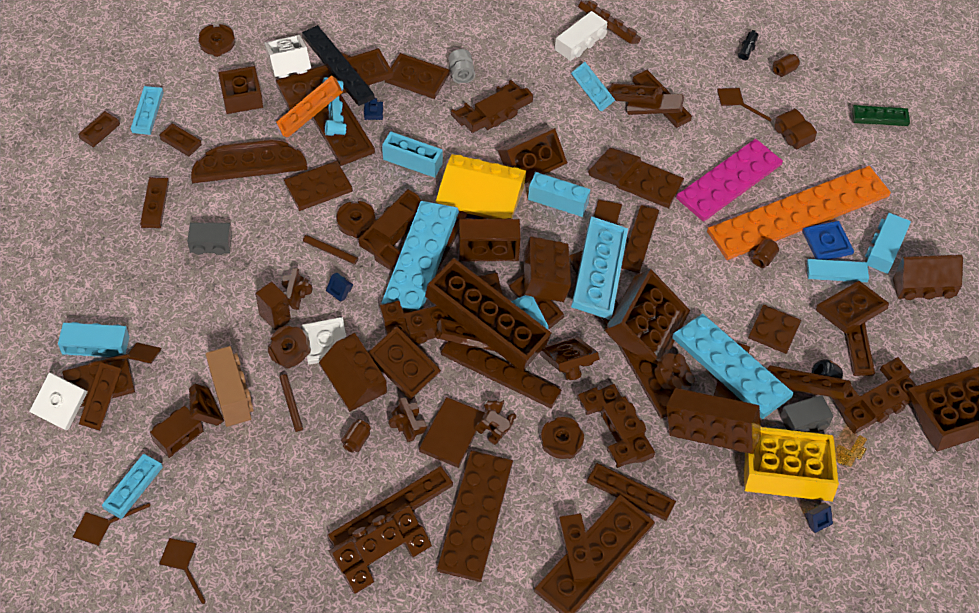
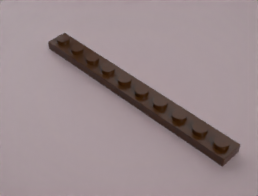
(641, 368)

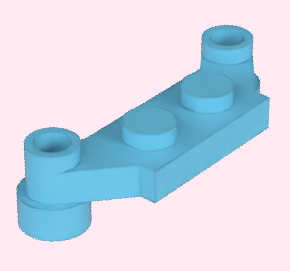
(335, 123)

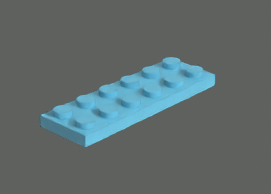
(421, 255)
(600, 268)
(732, 365)

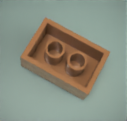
(230, 386)

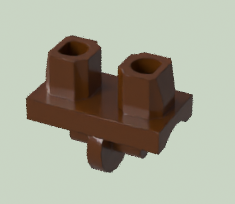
(296, 288)
(404, 419)

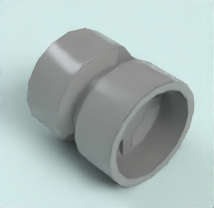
(461, 66)

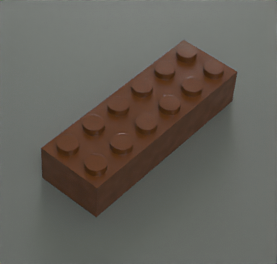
(487, 314)

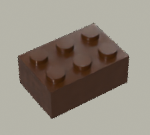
(489, 239)
(546, 269)

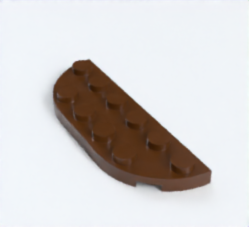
(247, 161)

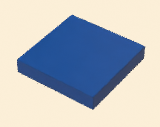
(828, 241)

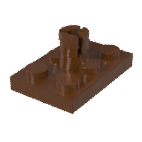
(569, 355)

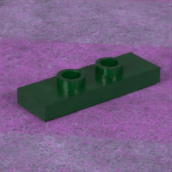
(880, 115)

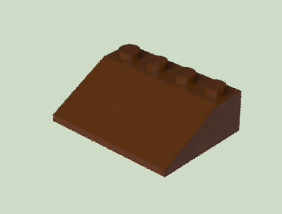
(647, 317)
(948, 408)

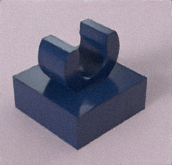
(373, 110)
(339, 287)
(819, 517)

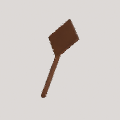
(733, 96)
(608, 212)
(139, 352)
(93, 528)
(178, 556)

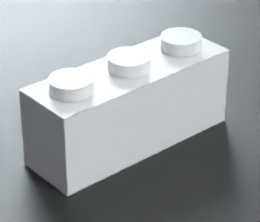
(581, 36)

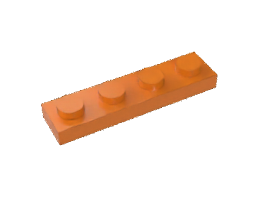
(309, 106)

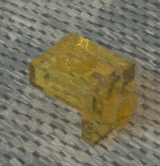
(848, 457)

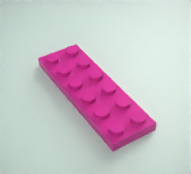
(729, 180)

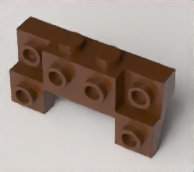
(495, 108)
(390, 228)
(416, 325)
(879, 402)
(622, 422)
(375, 541)

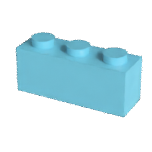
(412, 154)
(559, 194)
(887, 242)
(93, 339)

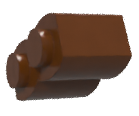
(795, 129)

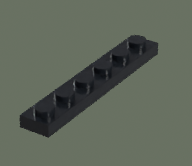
(338, 65)

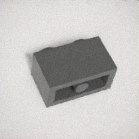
(209, 238)
(807, 415)

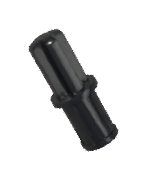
(748, 45)

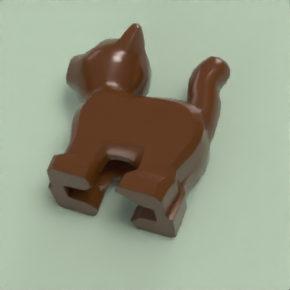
(494, 422)

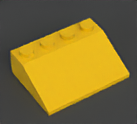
(481, 187)
(792, 465)

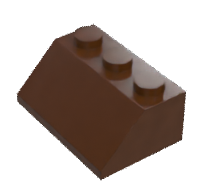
(535, 153)
(929, 277)
(353, 372)

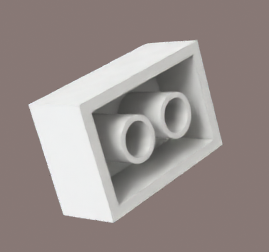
(287, 56)

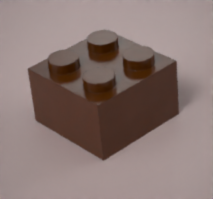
(240, 90)

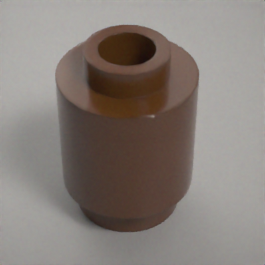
(786, 65)
(765, 253)
(356, 436)

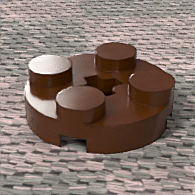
(218, 47)
(355, 228)
(296, 354)
(674, 363)
(562, 449)

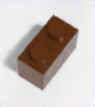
(273, 306)
(176, 431)

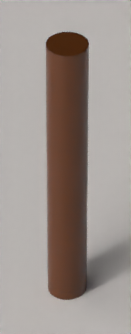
(330, 249)
(291, 403)

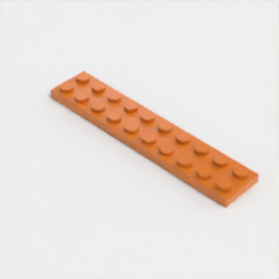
(798, 212)

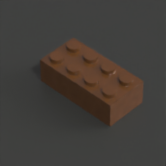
(714, 420)

